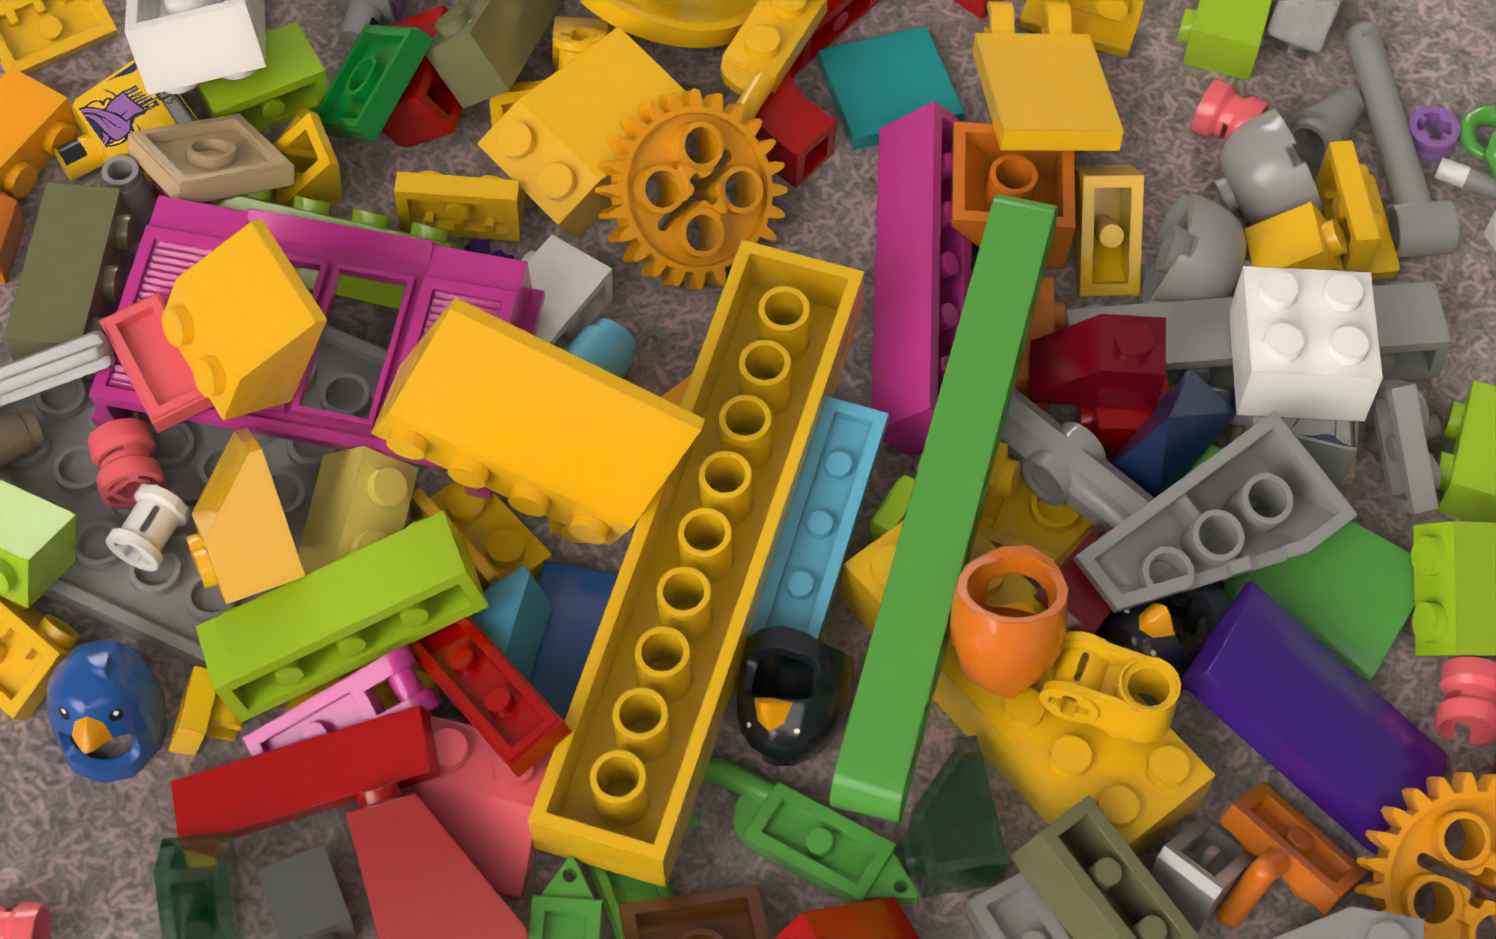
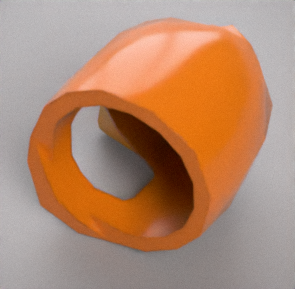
(1009, 643)

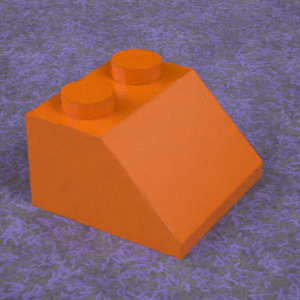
(985, 170)

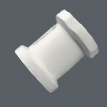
(148, 527)

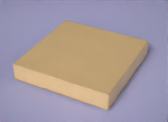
(210, 159)

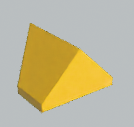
(314, 160)

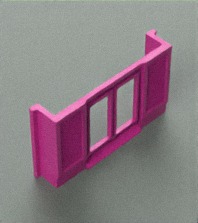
(433, 276)

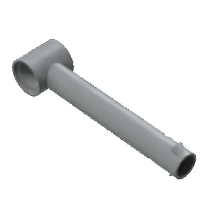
(1414, 220)

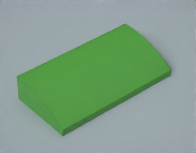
(1345, 592)

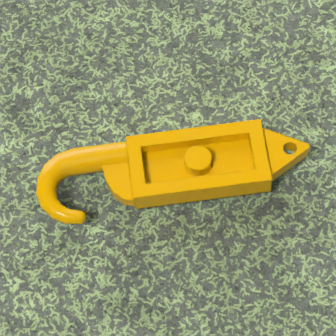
(768, 48)

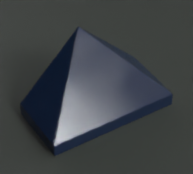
(1174, 435)

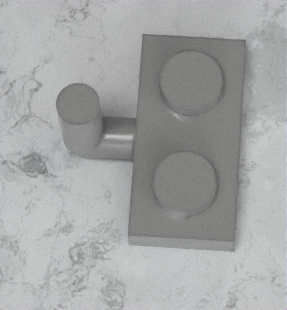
(1401, 438)

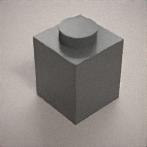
(306, 897)

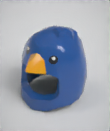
(103, 694)

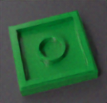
(372, 81)

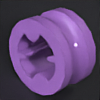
(1444, 126)

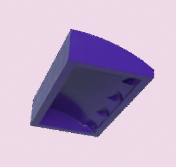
(1310, 715)

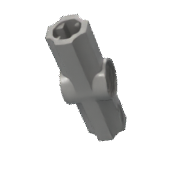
(1069, 466)

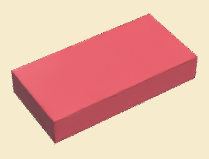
(154, 365)

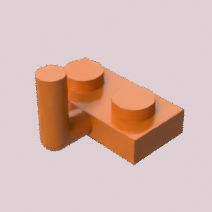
(1287, 849)

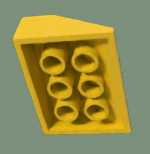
(533, 424)

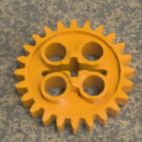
(658, 149)
(1423, 831)

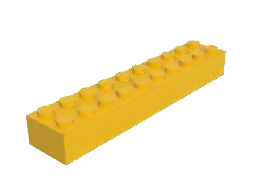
(697, 570)

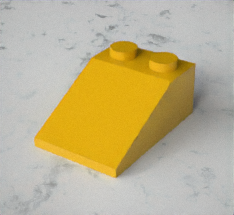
(562, 127)

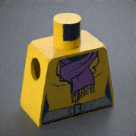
(111, 113)

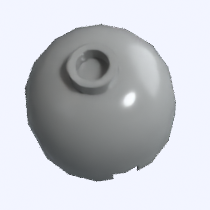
(1264, 170)
(1197, 254)

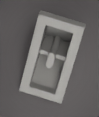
(1200, 869)

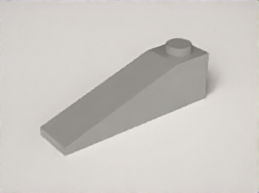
(1227, 517)

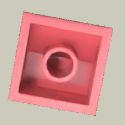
(483, 804)

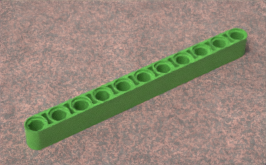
(943, 513)

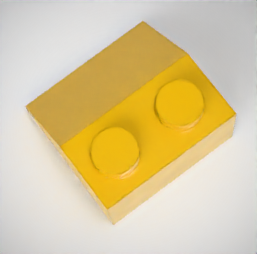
(244, 323)
(242, 526)

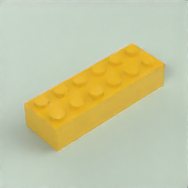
(1043, 756)

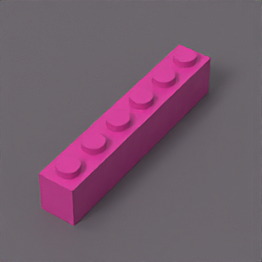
(918, 273)

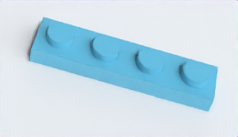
(822, 518)

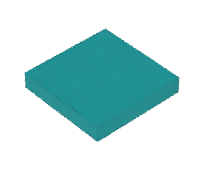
(885, 80)

